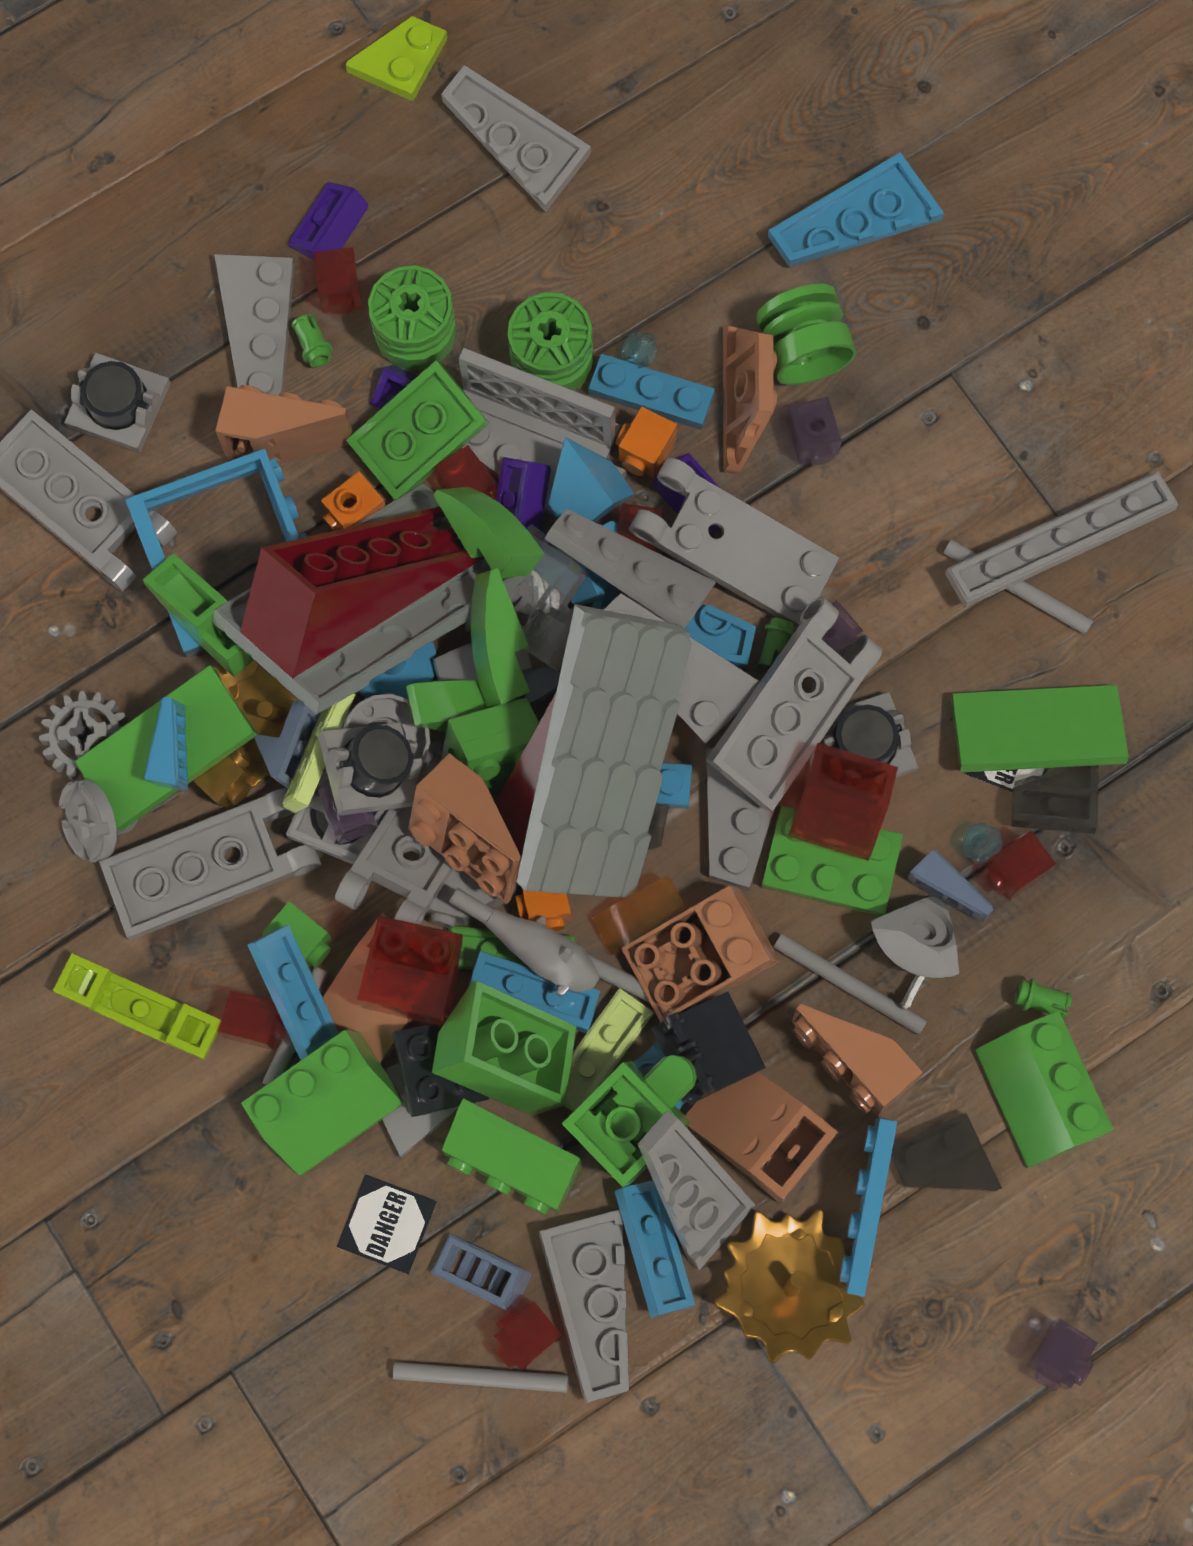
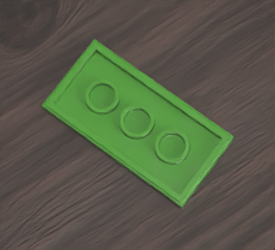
(1039, 728)
(213, 732)

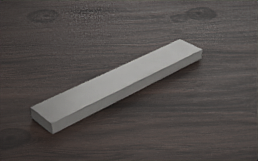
(1061, 539)

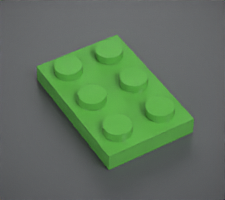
(417, 430)
(829, 875)

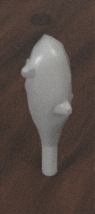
(536, 944)

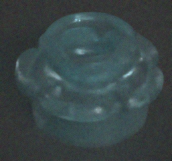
(639, 349)
(978, 836)

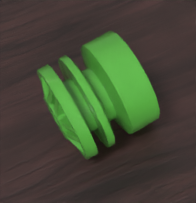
(807, 333)
(418, 334)
(567, 355)

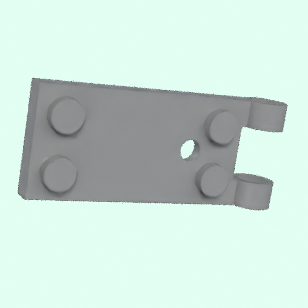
(61, 486)
(752, 556)
(780, 720)
(384, 860)
(189, 868)

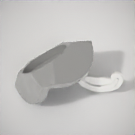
(919, 941)

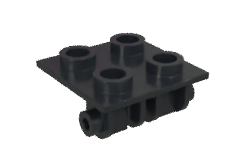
(714, 1043)
(424, 1089)

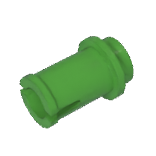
(316, 350)
(778, 635)
(1042, 998)

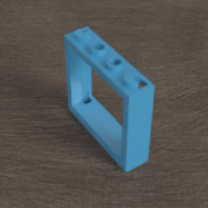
(199, 483)

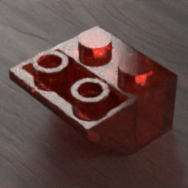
(842, 801)
(411, 971)

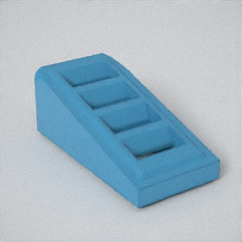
(168, 749)

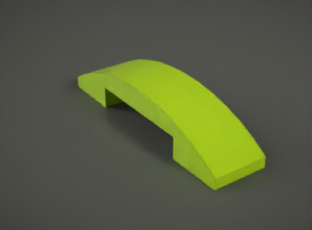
(137, 1007)

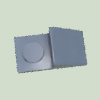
(285, 752)

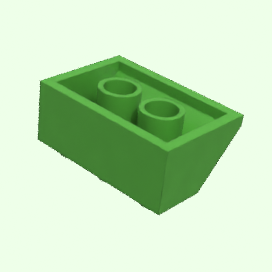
(506, 1050)
(1043, 1089)
(323, 1102)
(510, 1158)

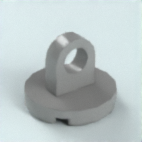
(89, 820)

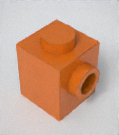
(646, 442)
(351, 503)
(550, 905)

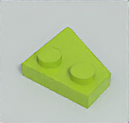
(400, 57)

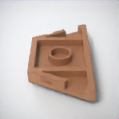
(747, 392)

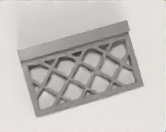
(538, 404)

